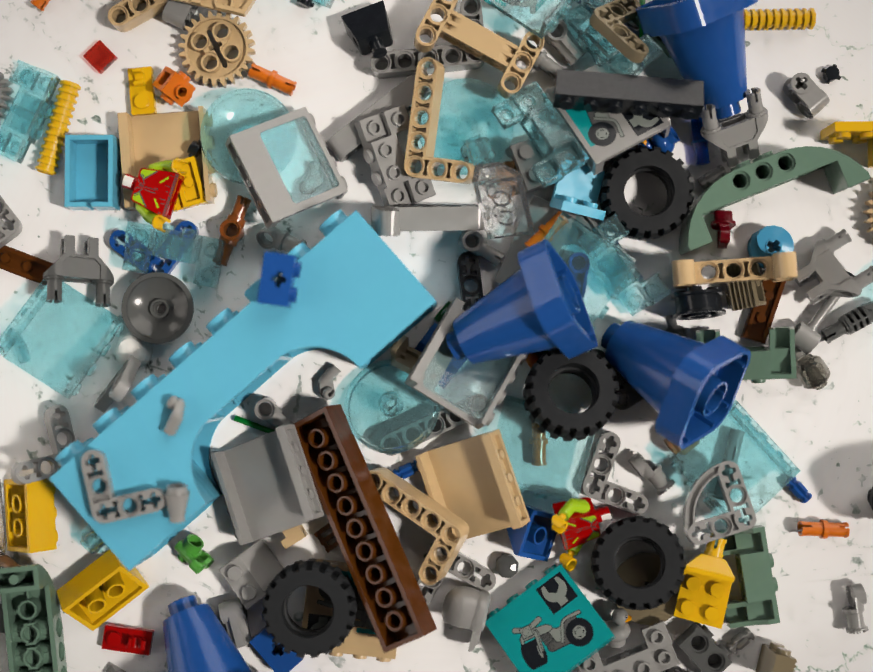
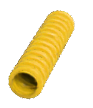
(779, 19)
(58, 127)

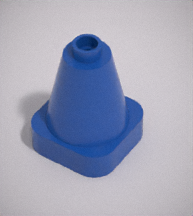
(704, 44)
(526, 313)
(678, 377)
(198, 640)

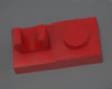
(127, 639)

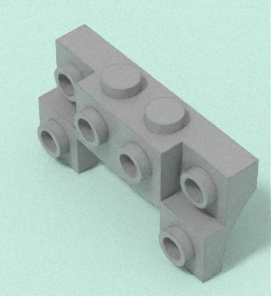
(387, 160)
(653, 656)

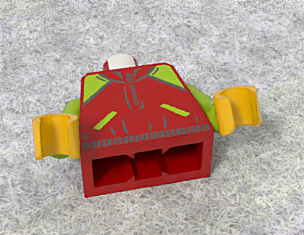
(156, 190)
(577, 524)

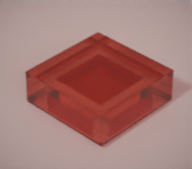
(100, 57)

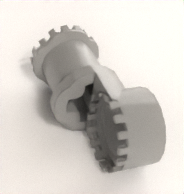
(281, 239)
(654, 474)
(854, 612)

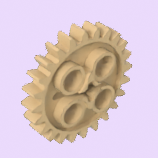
(198, 58)

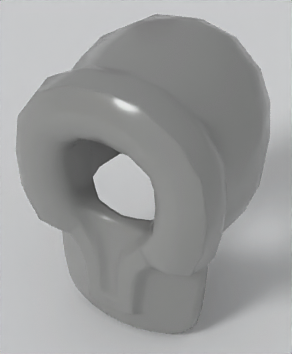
(468, 610)

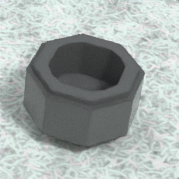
(506, 565)

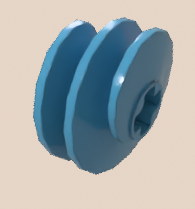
(770, 234)

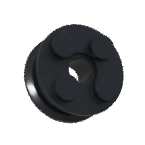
(698, 303)

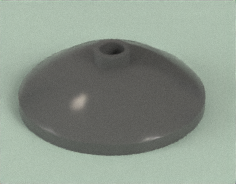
(142, 303)

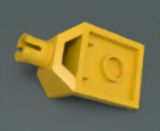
(857, 131)
(705, 587)

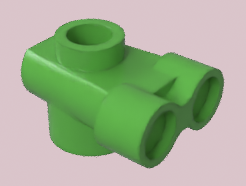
(190, 552)

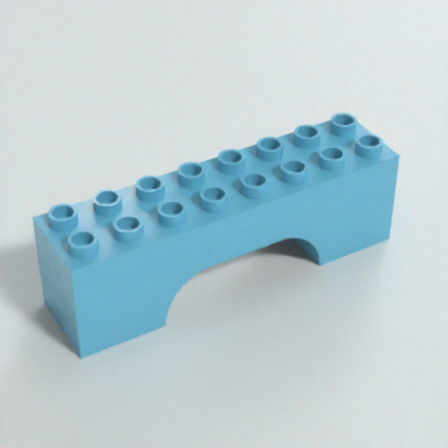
(348, 300)

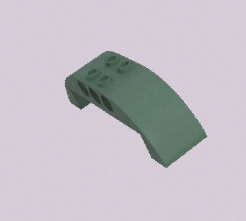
(793, 163)
(32, 620)

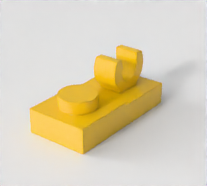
(142, 91)

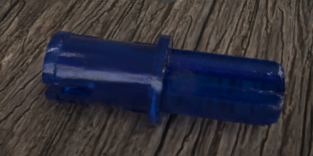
(700, 144)

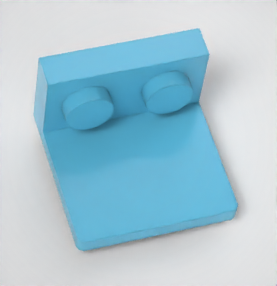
(579, 193)

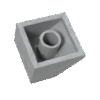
(251, 572)

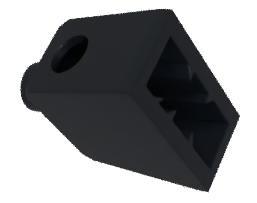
(369, 29)

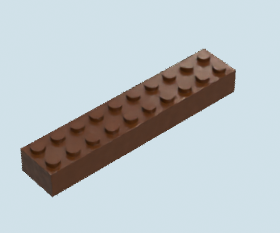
(363, 529)

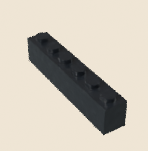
(628, 94)

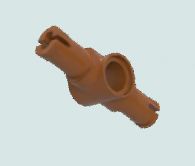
(236, 218)

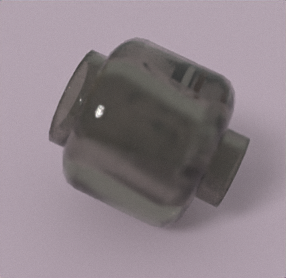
(812, 372)

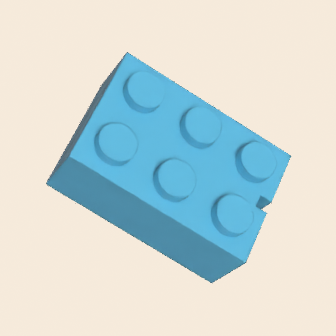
(92, 172)

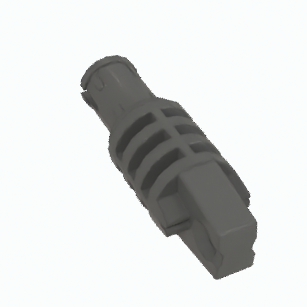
(850, 322)

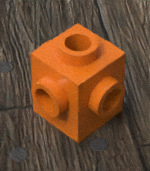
(174, 86)

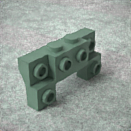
(766, 362)
(755, 579)

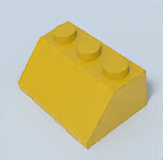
(30, 516)
(100, 590)

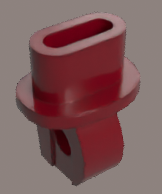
(722, 223)

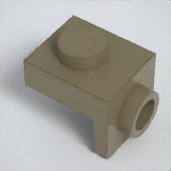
(403, 355)

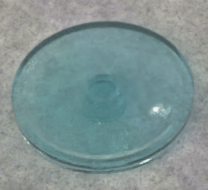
(464, 114)
(230, 115)
(388, 412)

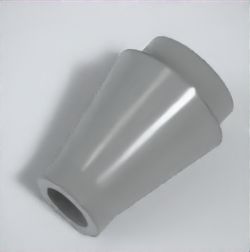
(176, 500)

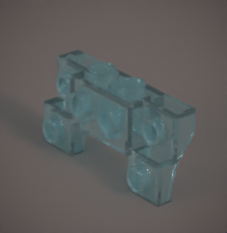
(599, 48)
(28, 111)
(546, 130)
(186, 247)
(635, 293)

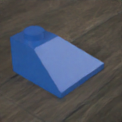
(535, 537)

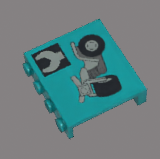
(549, 625)

